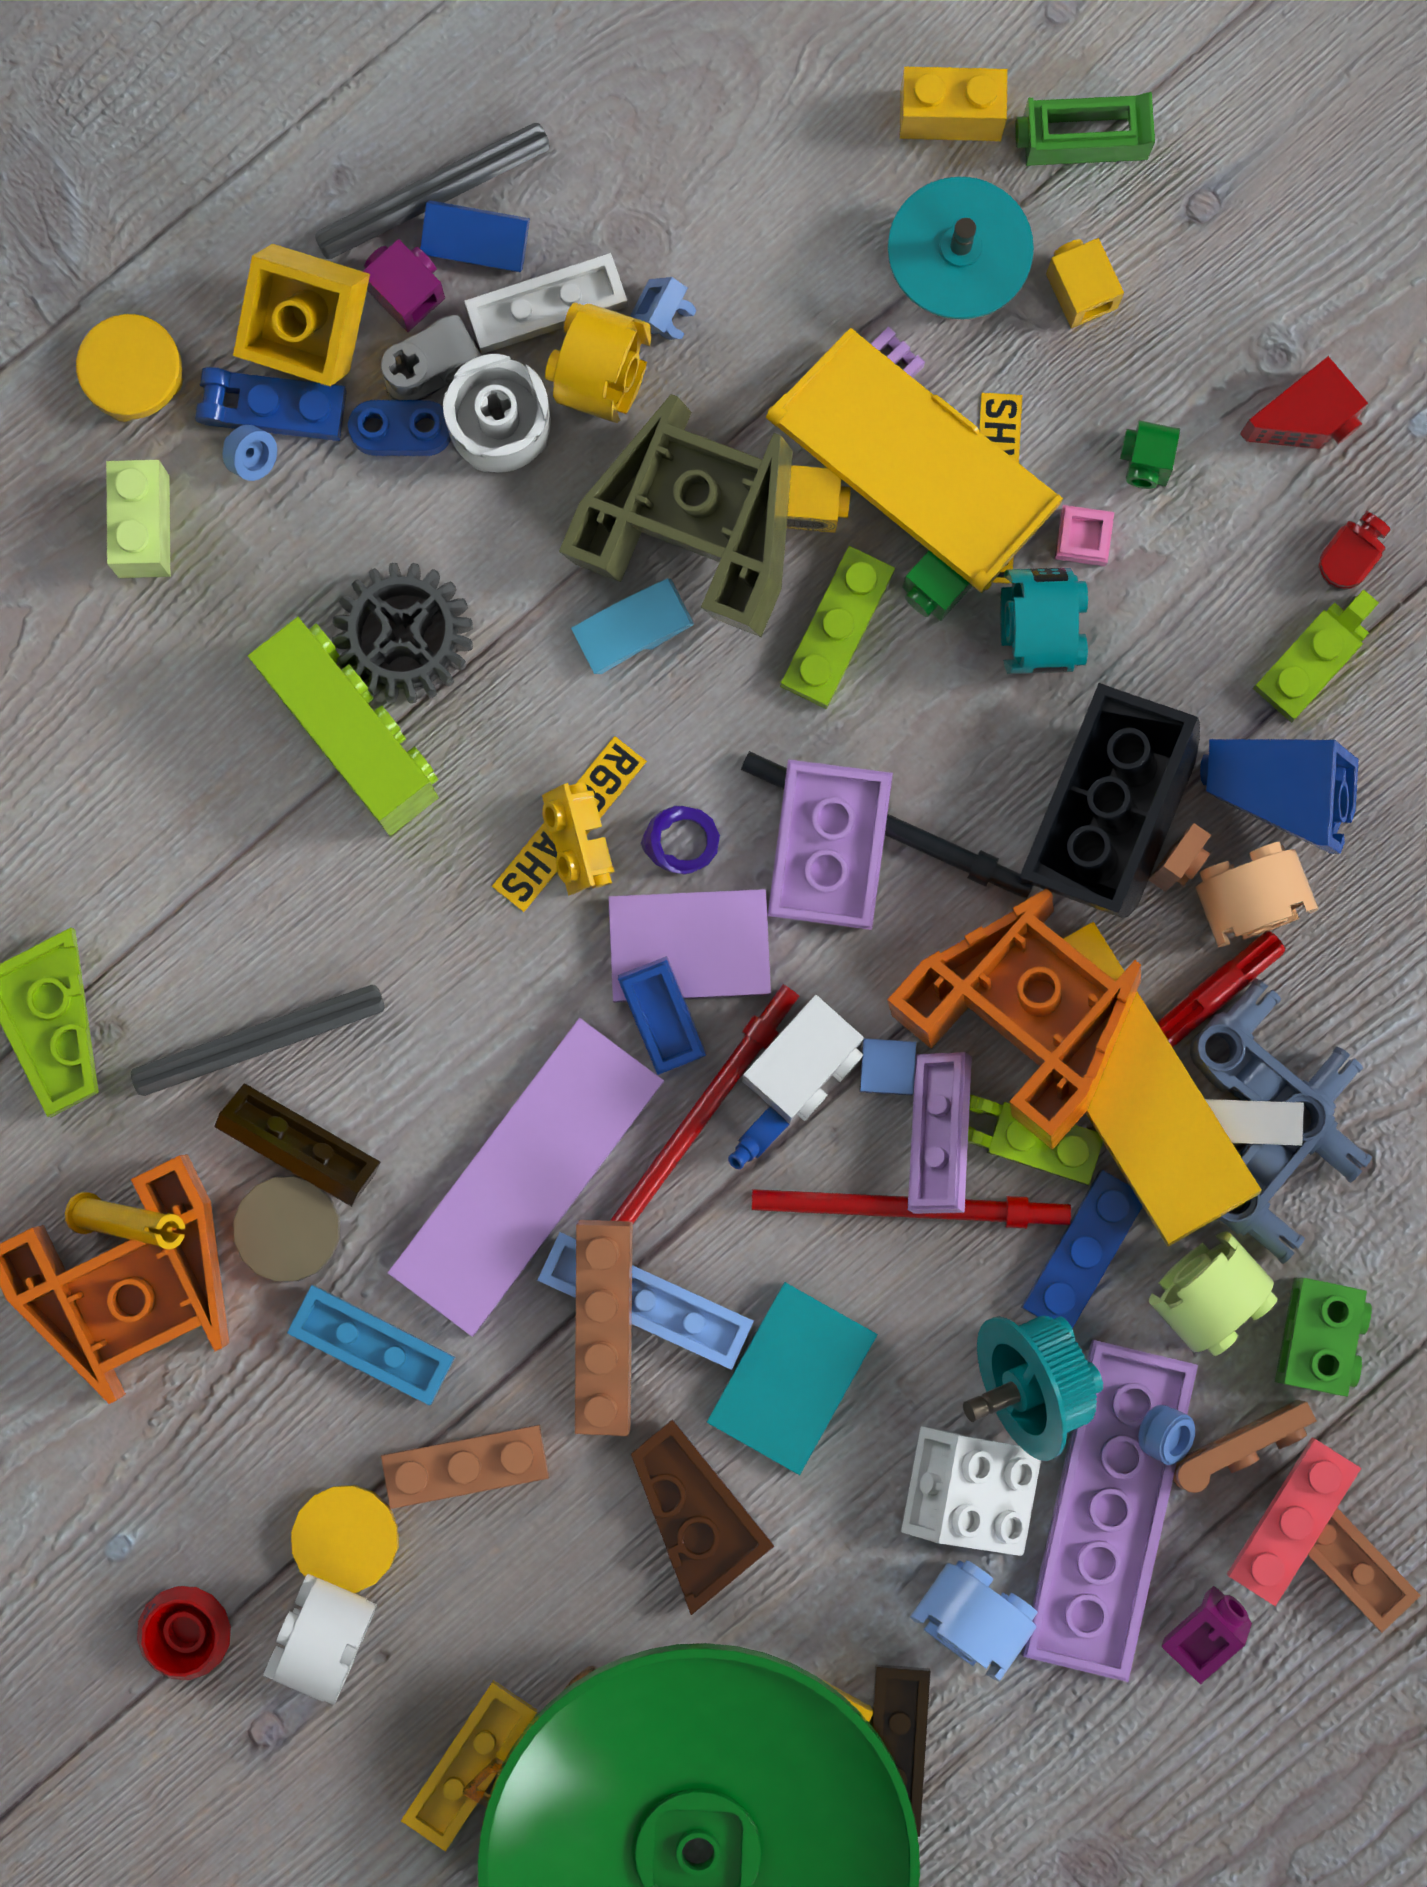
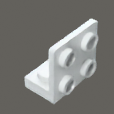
(970, 1492)

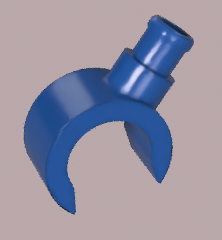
(758, 1138)

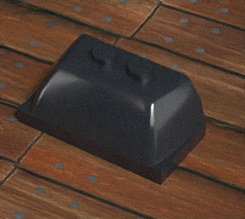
(1114, 802)

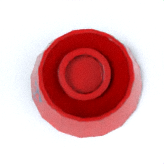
(186, 1616)

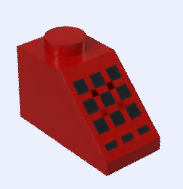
(1310, 411)

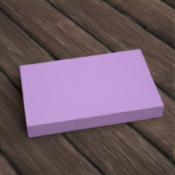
(830, 844)
(710, 939)

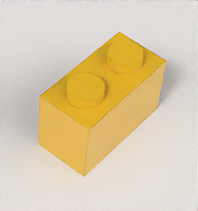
(953, 103)

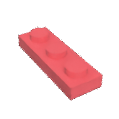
(1293, 1521)

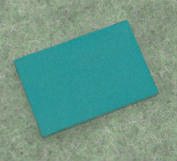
(792, 1378)

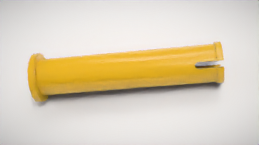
(89, 1213)

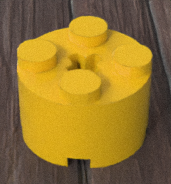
(598, 361)

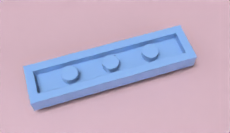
(662, 1308)

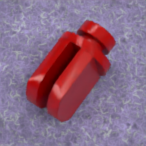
(1353, 552)

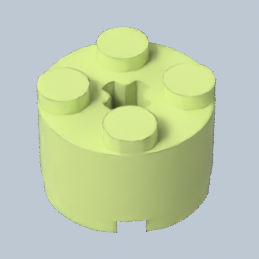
(1214, 1294)

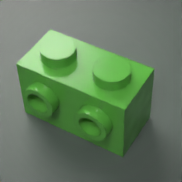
(1323, 1337)

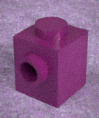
(404, 283)

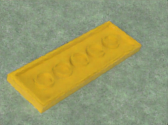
(1160, 1121)

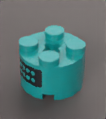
(1043, 620)

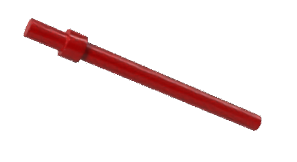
(758, 1034)
(1014, 1211)

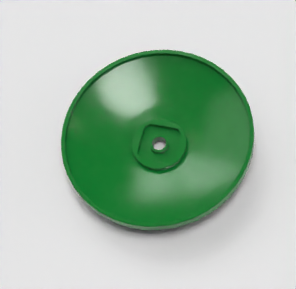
(703, 1749)

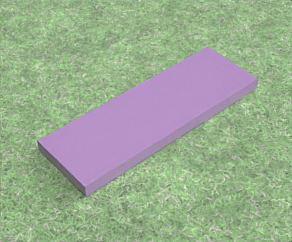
(526, 1177)
(1107, 1519)

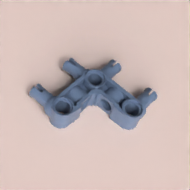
(1258, 1076)

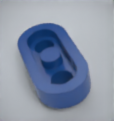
(399, 432)

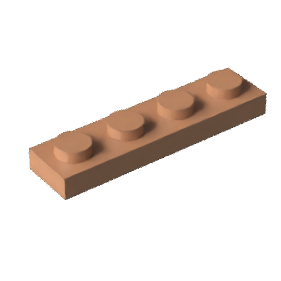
(603, 1327)

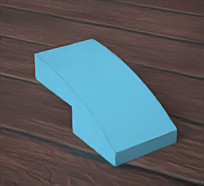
(632, 626)

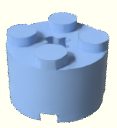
(975, 1618)

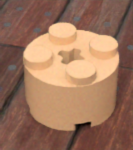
(1256, 894)

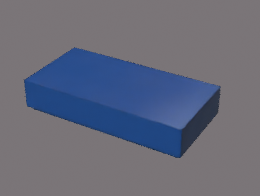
(474, 236)
(662, 1015)

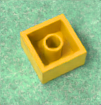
(301, 314)

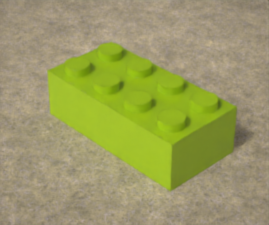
(338, 718)

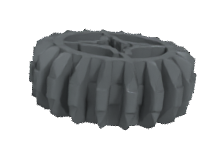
(419, 616)

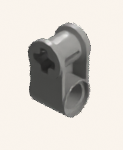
(432, 357)

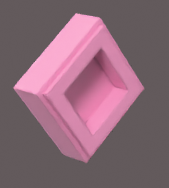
(1084, 535)

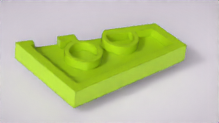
(48, 1021)

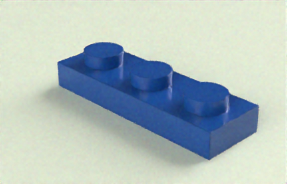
(1084, 1250)

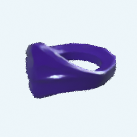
(662, 821)

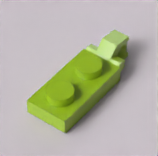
(1316, 657)

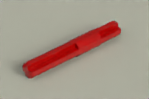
(1221, 987)

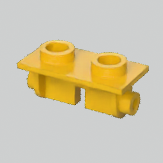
(579, 861)

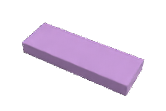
(940, 1133)

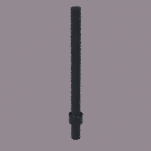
(980, 866)

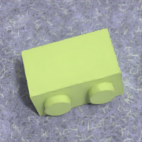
(138, 518)

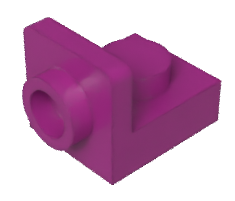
(1209, 1635)

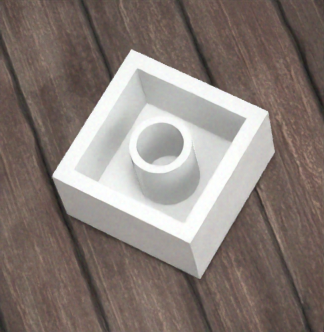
(803, 1060)

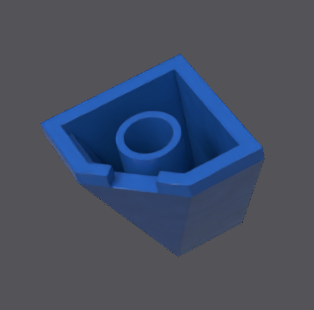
(1287, 783)

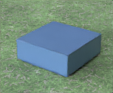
(888, 1067)

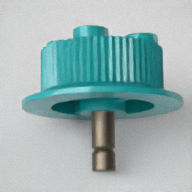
(1034, 1382)

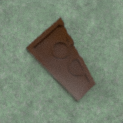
(699, 1518)

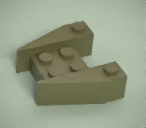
(696, 499)

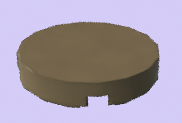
(286, 1229)

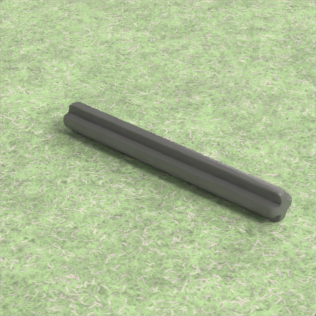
(437, 187)
(257, 1040)

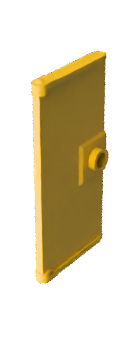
(915, 459)

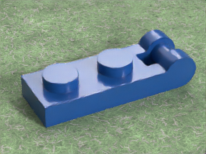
(272, 404)

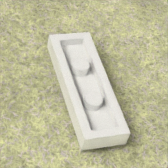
(543, 302)

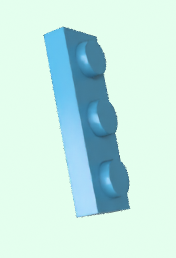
(371, 1345)

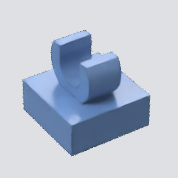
(659, 303)

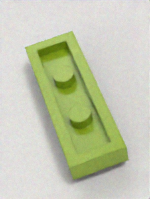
(837, 627)

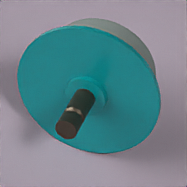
(960, 248)

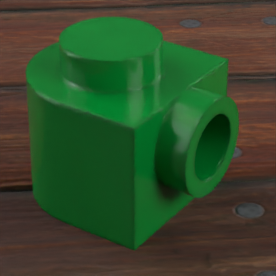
(1150, 454)

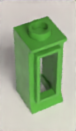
(1087, 147)

